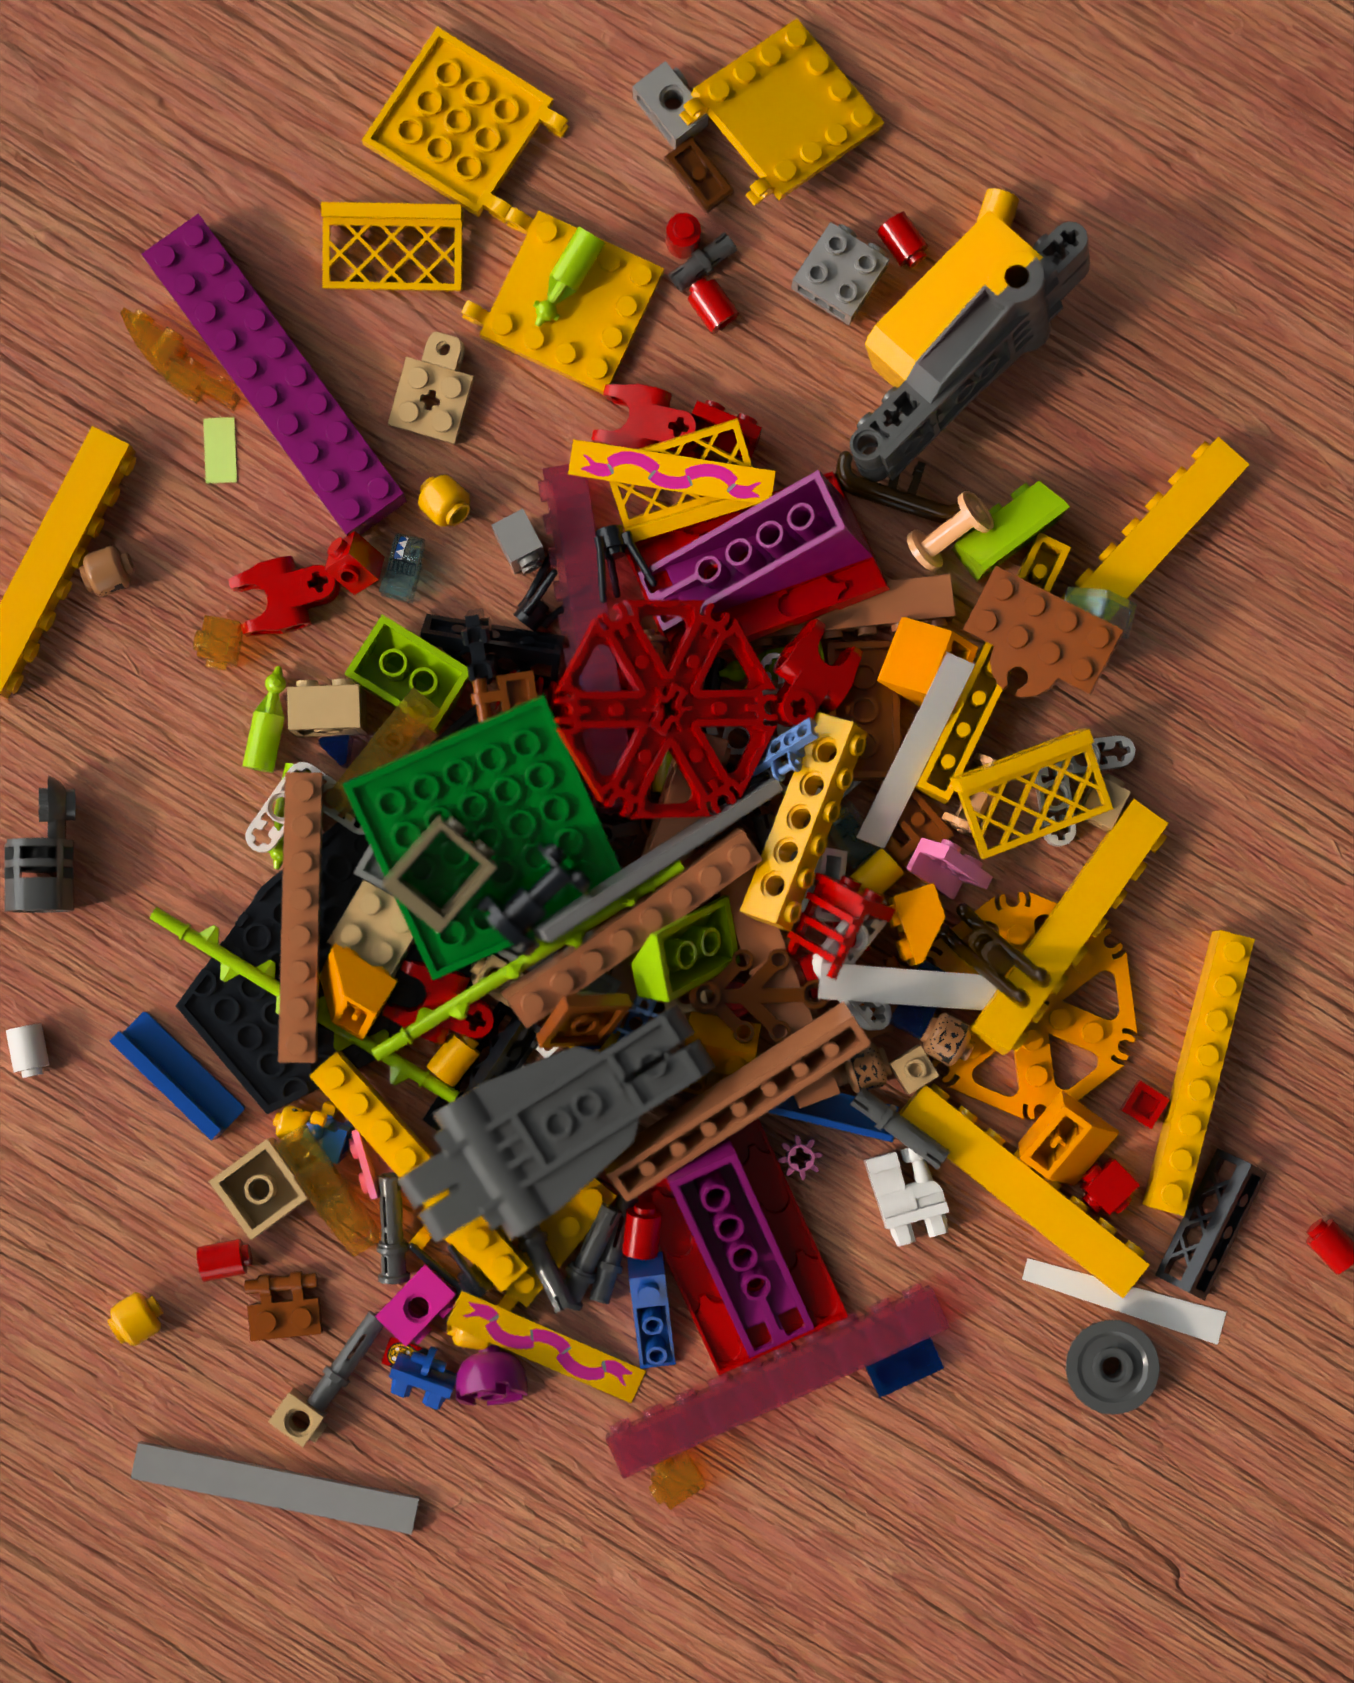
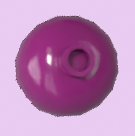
(491, 1378)

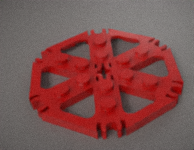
(676, 732)

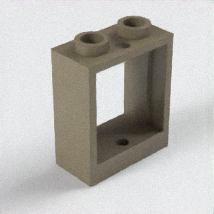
(418, 902)

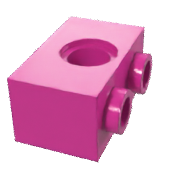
(398, 1315)

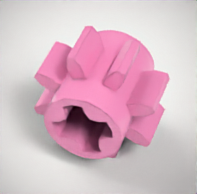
(808, 1163)

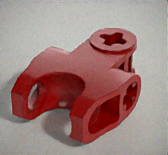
(648, 420)
(287, 592)
(809, 679)
(438, 993)

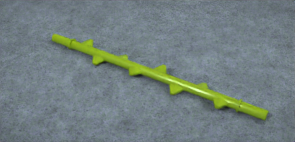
(265, 978)
(459, 1005)

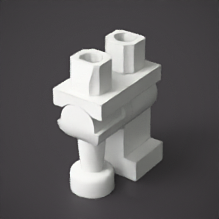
(910, 1202)

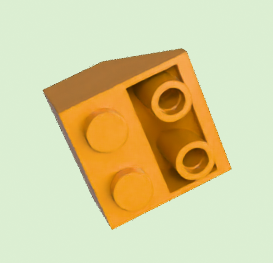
(917, 656)
(917, 922)
(354, 990)
(722, 1047)
(1065, 1140)

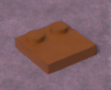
(583, 1020)

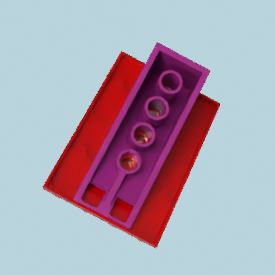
(765, 562)
(742, 1251)

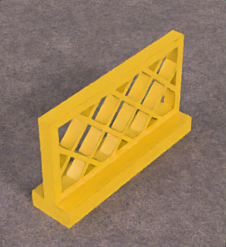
(391, 215)
(683, 512)
(1022, 763)

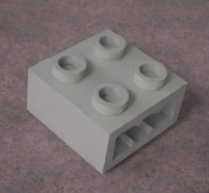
(840, 272)

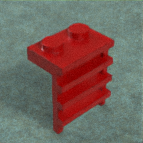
(713, 413)
(848, 903)

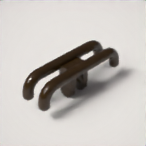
(891, 496)
(993, 956)

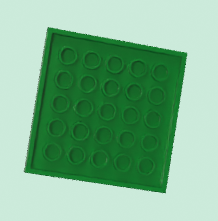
(508, 788)

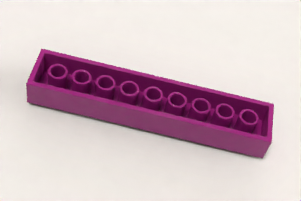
(274, 377)

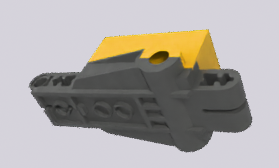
(961, 332)
(548, 1128)

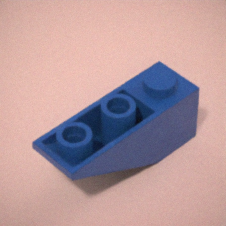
(651, 1312)

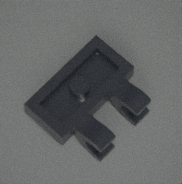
(477, 636)

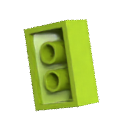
(1015, 526)
(399, 660)
(686, 952)

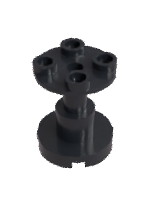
(527, 907)

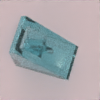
(1104, 605)
(844, 834)

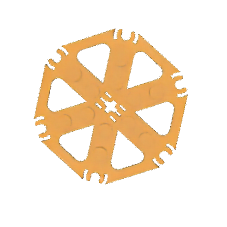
(1060, 1020)

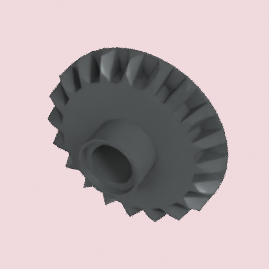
(1134, 1377)

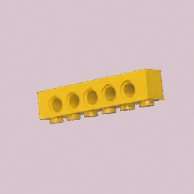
(788, 832)

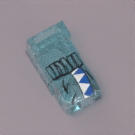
(403, 568)

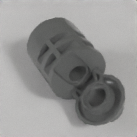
(43, 856)

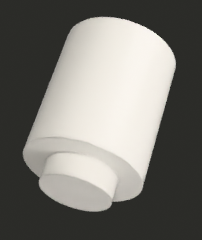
(28, 1050)

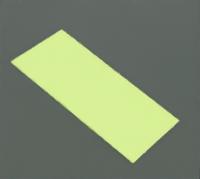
(220, 450)

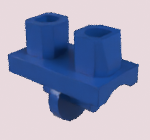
(424, 1373)

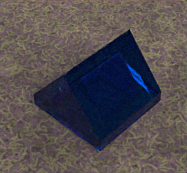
(338, 748)

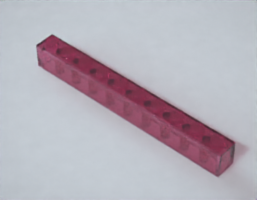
(575, 556)
(775, 1381)

